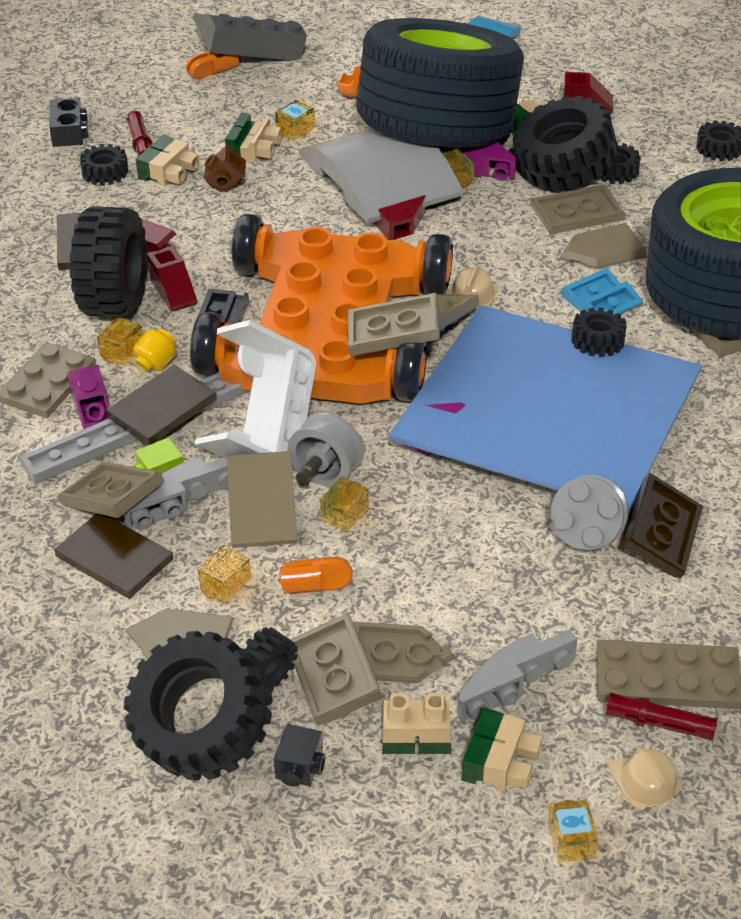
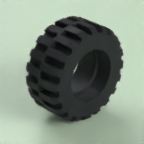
(565, 143)
(108, 261)
(165, 679)

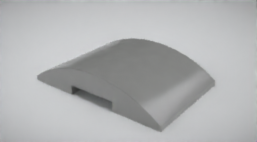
(383, 171)

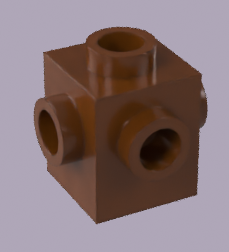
(224, 169)

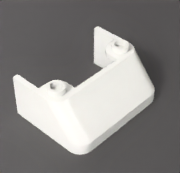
(278, 393)

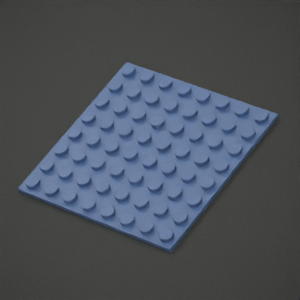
(545, 406)

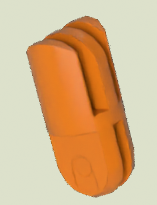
(209, 64)
(315, 575)

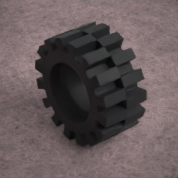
(719, 140)
(104, 164)
(624, 167)
(599, 332)
(273, 654)

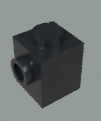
(299, 756)

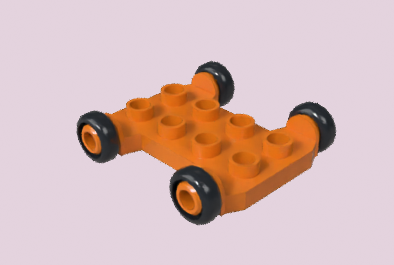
(314, 287)

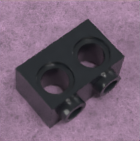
(67, 122)

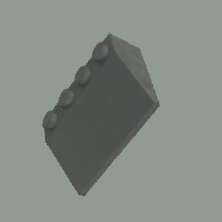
(251, 36)

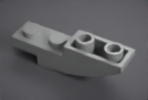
(182, 483)
(504, 674)

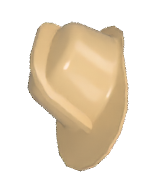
(475, 282)
(646, 778)

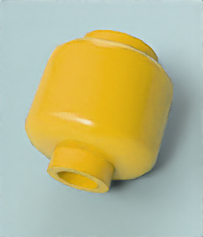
(154, 350)

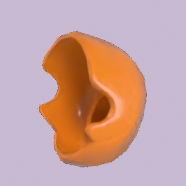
(349, 84)

